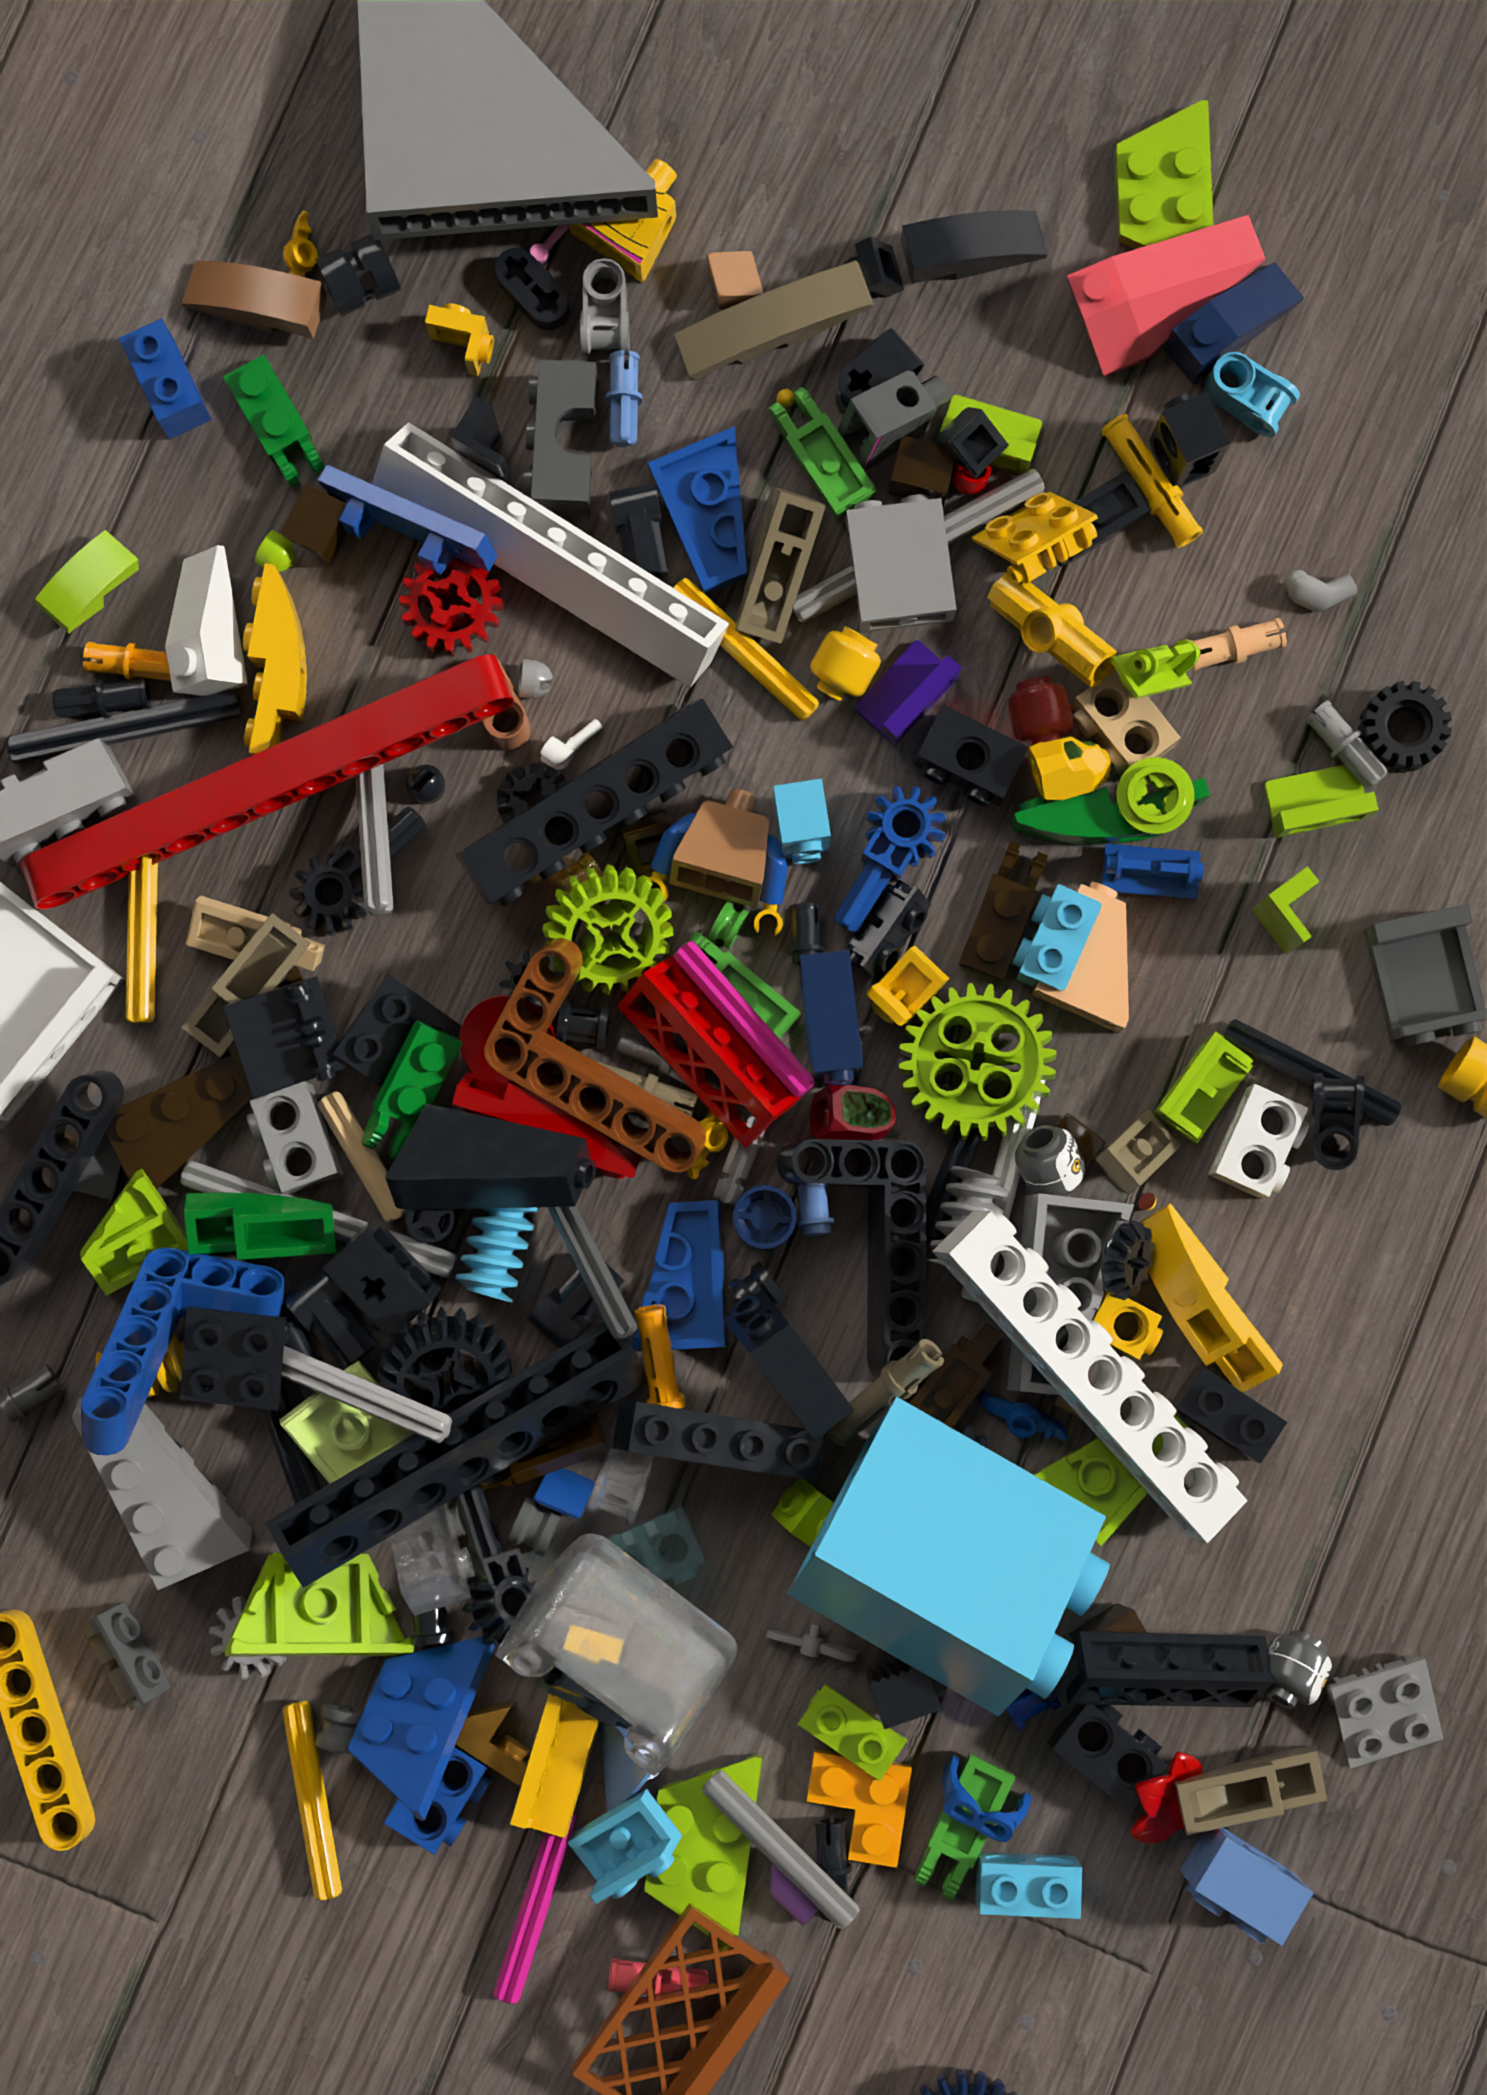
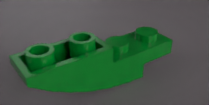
(1089, 817)

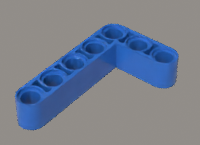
(147, 1323)

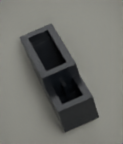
(971, 243)

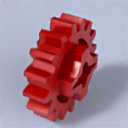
(443, 621)

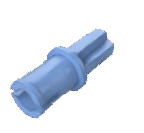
(623, 398)

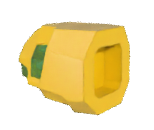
(1068, 767)

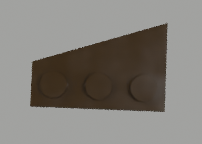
(176, 1120)

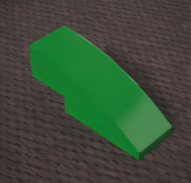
(258, 1225)

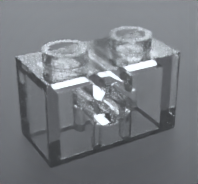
(430, 1561)

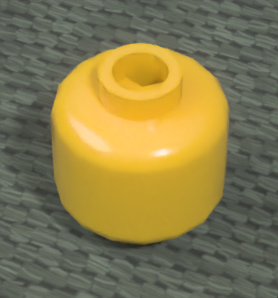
(845, 663)

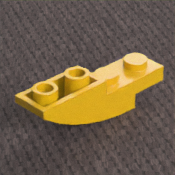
(279, 648)
(1200, 1305)

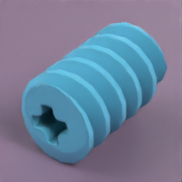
(495, 1251)

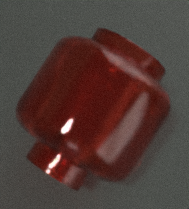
(1040, 710)

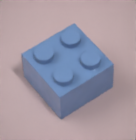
(1247, 1883)

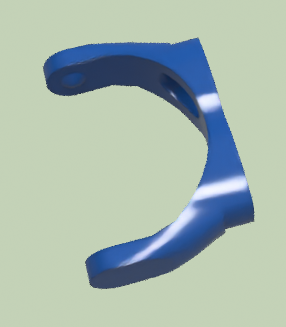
(956, 1795)

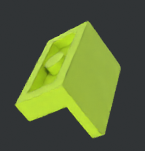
(1017, 429)
(1317, 801)
(1279, 917)

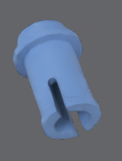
(814, 1211)

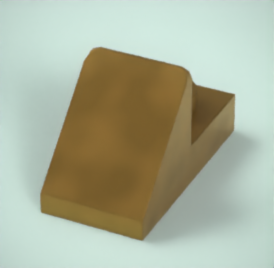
(478, 1739)

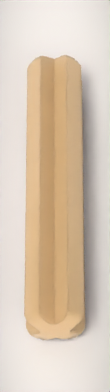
(363, 1159)

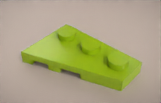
(1099, 1481)

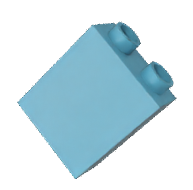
(954, 1560)

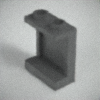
(1426, 975)

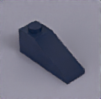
(1231, 321)

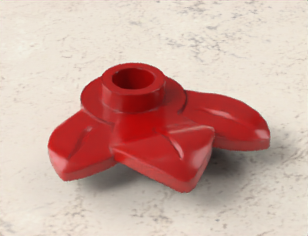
(1161, 1802)

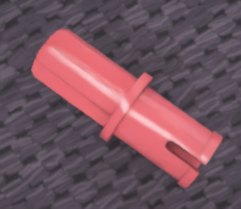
(667, 1980)

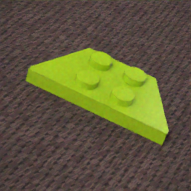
(1165, 179)
(330, 1617)
(712, 1851)

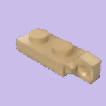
(228, 929)

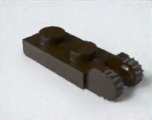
(1002, 917)

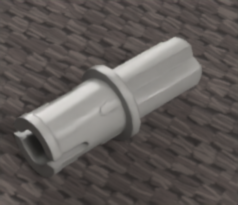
(1347, 745)

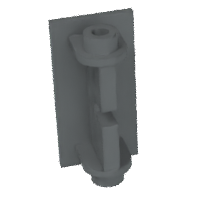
(119, 1637)

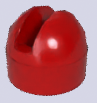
(967, 484)

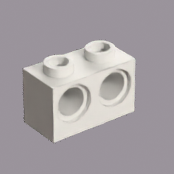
(1248, 1135)

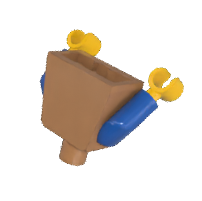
(724, 855)

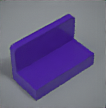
(907, 691)

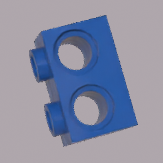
(165, 378)
(449, 1800)

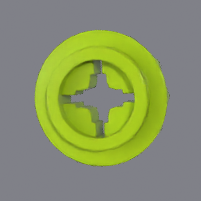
(1162, 775)

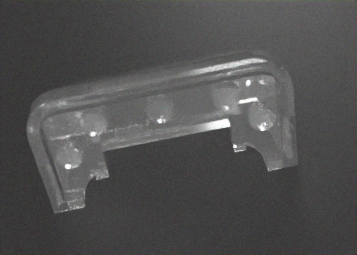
(622, 1642)

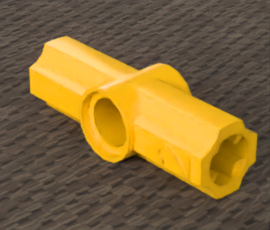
(1053, 629)

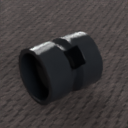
(342, 281)

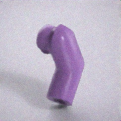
(791, 1897)

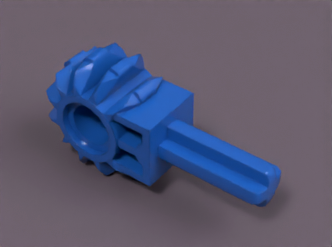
(888, 853)

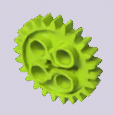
(986, 1020)

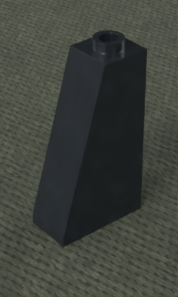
(486, 1163)

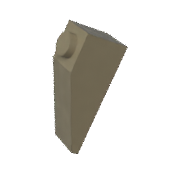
(778, 563)

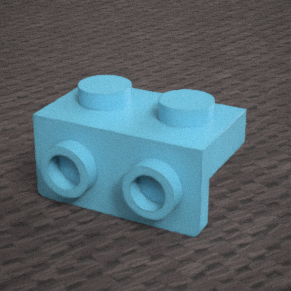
(1059, 939)
(626, 1845)

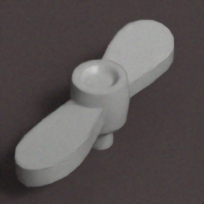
(813, 1645)

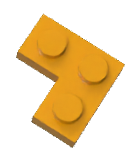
(876, 1804)

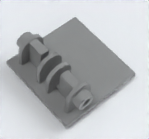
(1385, 1710)

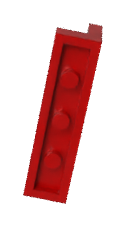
(711, 1045)

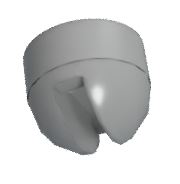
(532, 679)

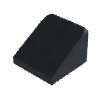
(972, 441)

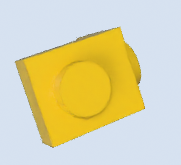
(459, 327)
(906, 987)

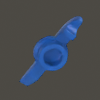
(1023, 1418)

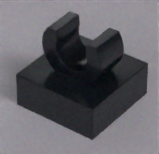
(878, 266)

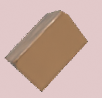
(733, 277)

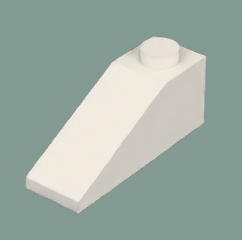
(203, 629)

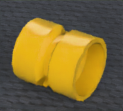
(1467, 1075)

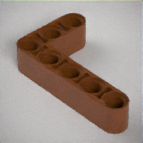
(581, 1071)

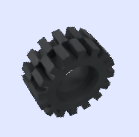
(1428, 711)

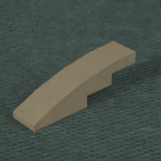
(774, 318)

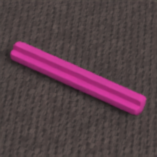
(744, 1019)
(532, 1916)

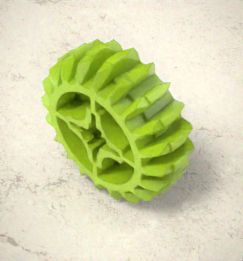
(627, 896)

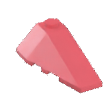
(1144, 293)

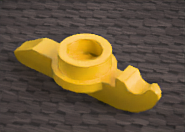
(300, 252)
(716, 1140)

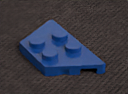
(418, 1718)

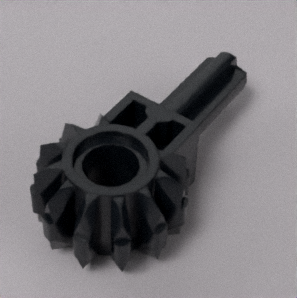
(346, 871)
(496, 1572)

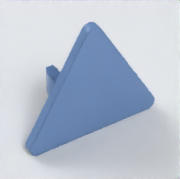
(621, 1774)

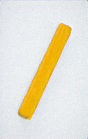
(756, 659)
(141, 942)
(312, 1800)

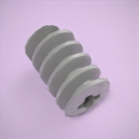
(972, 1194)

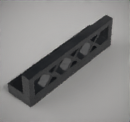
(1170, 1669)

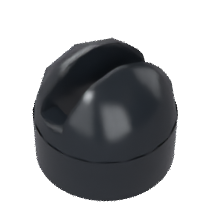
(432, 790)

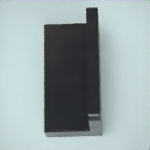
(476, 438)

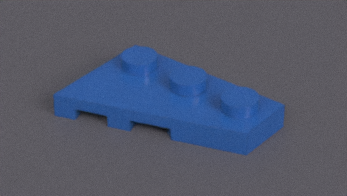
(705, 507)
(690, 1276)

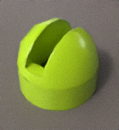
(275, 551)

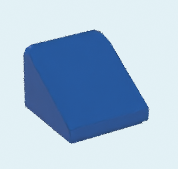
(565, 1492)

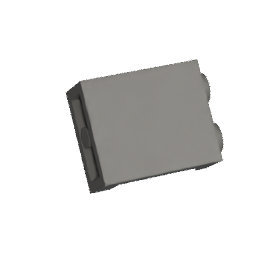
(900, 563)

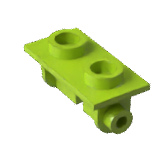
(1156, 668)
(851, 1731)

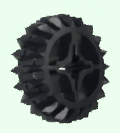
(427, 1350)

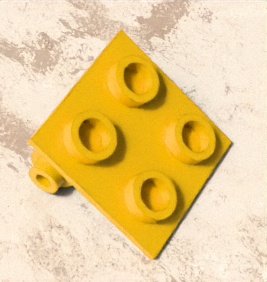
(1038, 534)

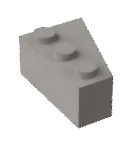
(60, 799)

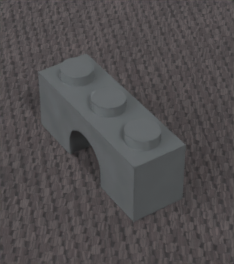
(563, 396)

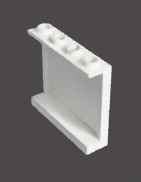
(46, 997)

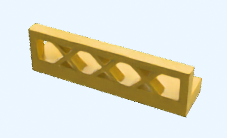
(555, 1768)

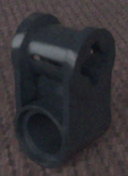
(878, 363)
(1337, 1111)

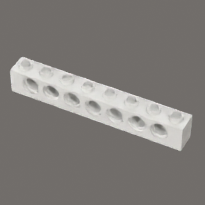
(968, 1256)

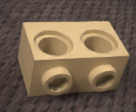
(1134, 717)

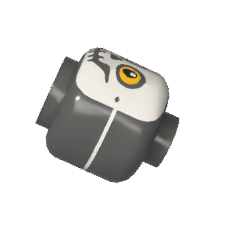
(1049, 1161)
(1298, 1669)

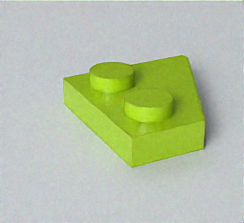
(129, 1232)

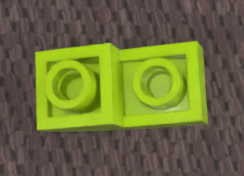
(85, 579)

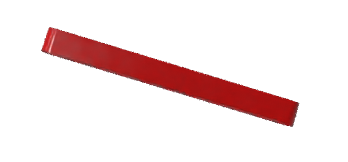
(267, 781)

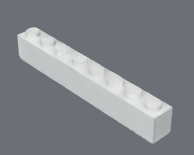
(555, 556)

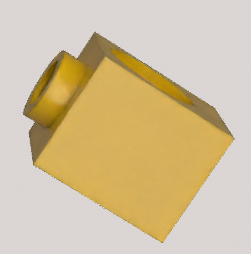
(1147, 1335)

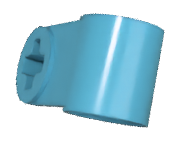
(1252, 396)

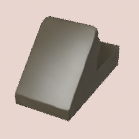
(1137, 1152)

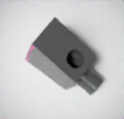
(887, 413)

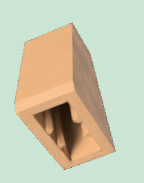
(1101, 975)

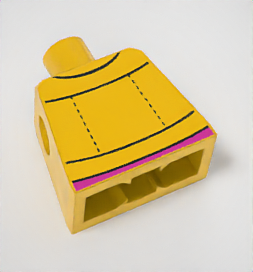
(635, 241)

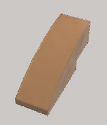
(256, 297)

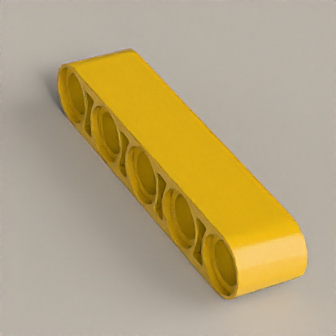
(56, 1747)

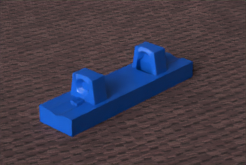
(441, 535)

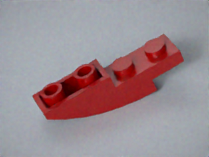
(521, 1106)

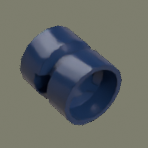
(764, 1217)

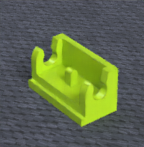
(1204, 1087)

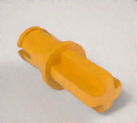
(126, 661)

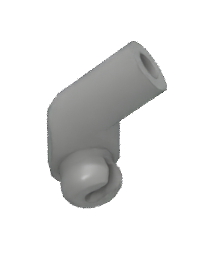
(1316, 594)

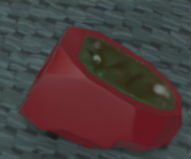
(851, 1113)

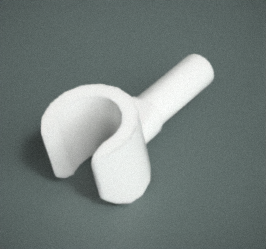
(559, 754)

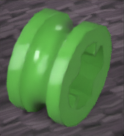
(728, 925)

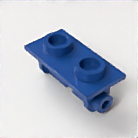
(1152, 871)

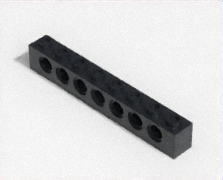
(483, 1440)

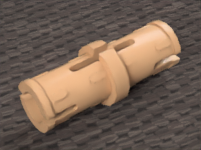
(1239, 643)

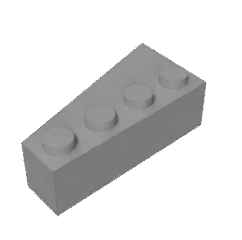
(1071, 1240)
(168, 1504)

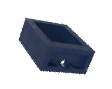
(831, 1017)

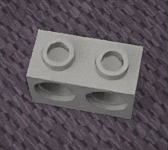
(306, 1133)

